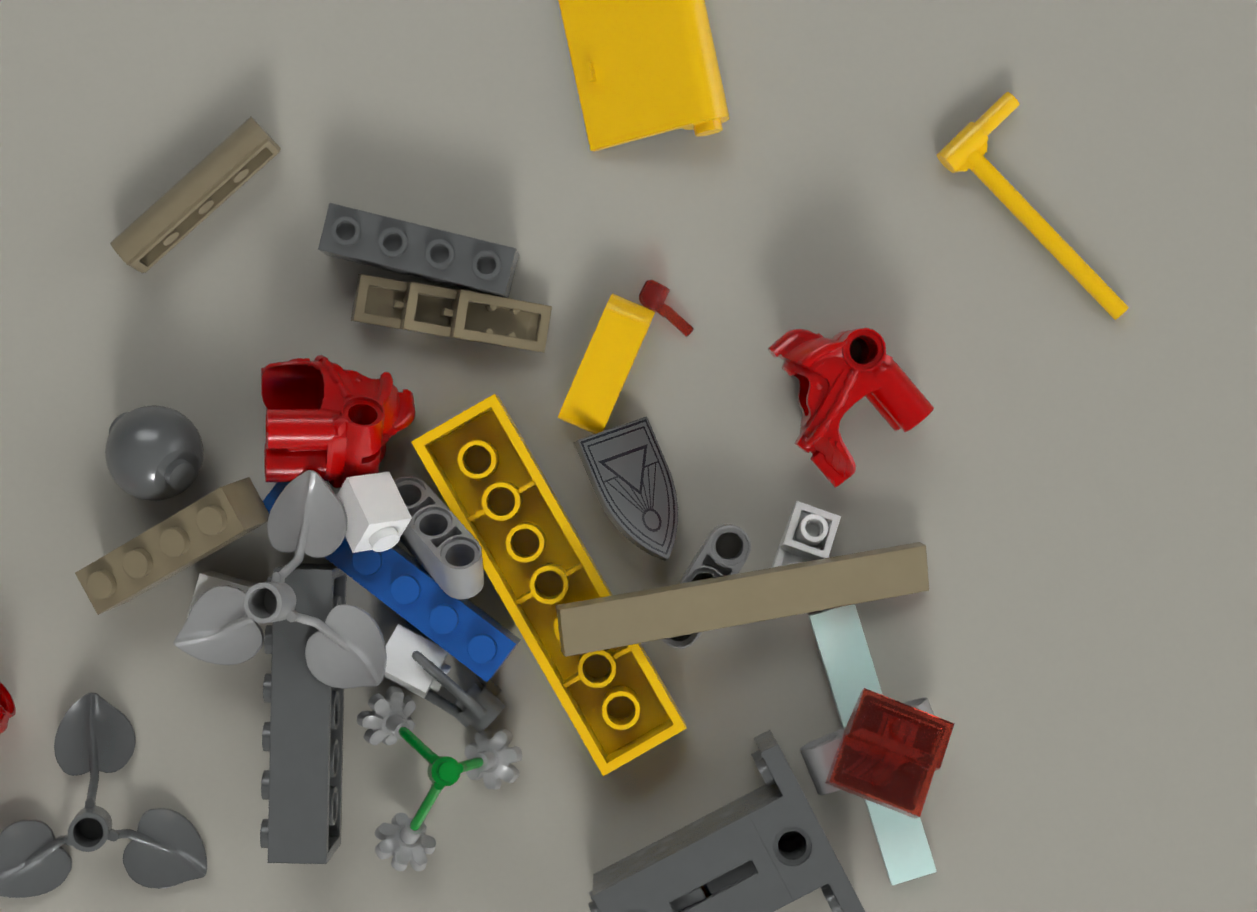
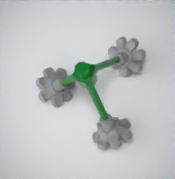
(487, 759)

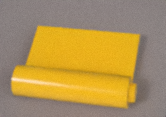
(644, 68)

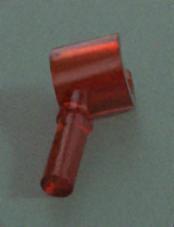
(653, 297)

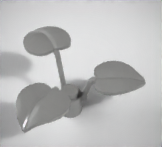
(225, 619)

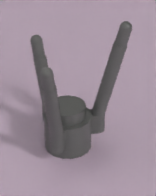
(474, 706)

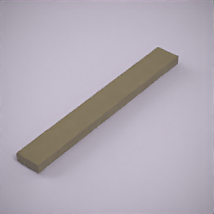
(741, 598)

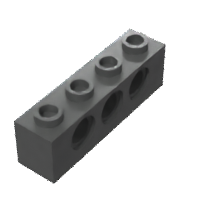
(418, 251)

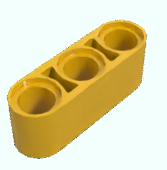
(606, 364)

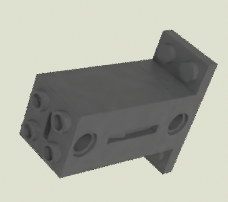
(734, 856)

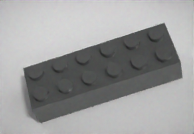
(303, 730)

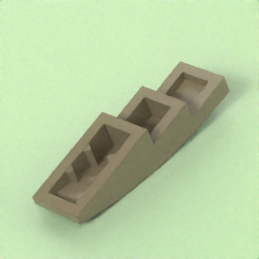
(451, 313)

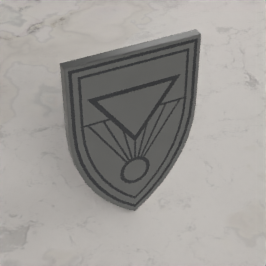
(633, 484)

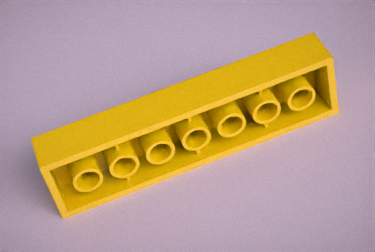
(540, 564)

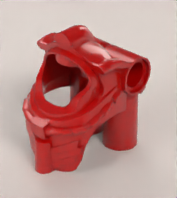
(835, 382)
(328, 419)

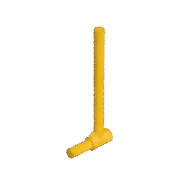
(968, 151)

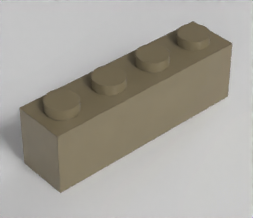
(173, 545)

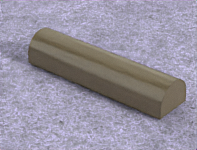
(195, 196)

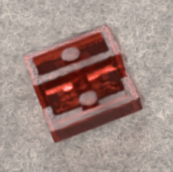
(890, 753)

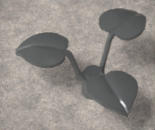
(162, 849)

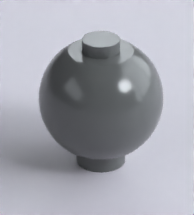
(154, 452)

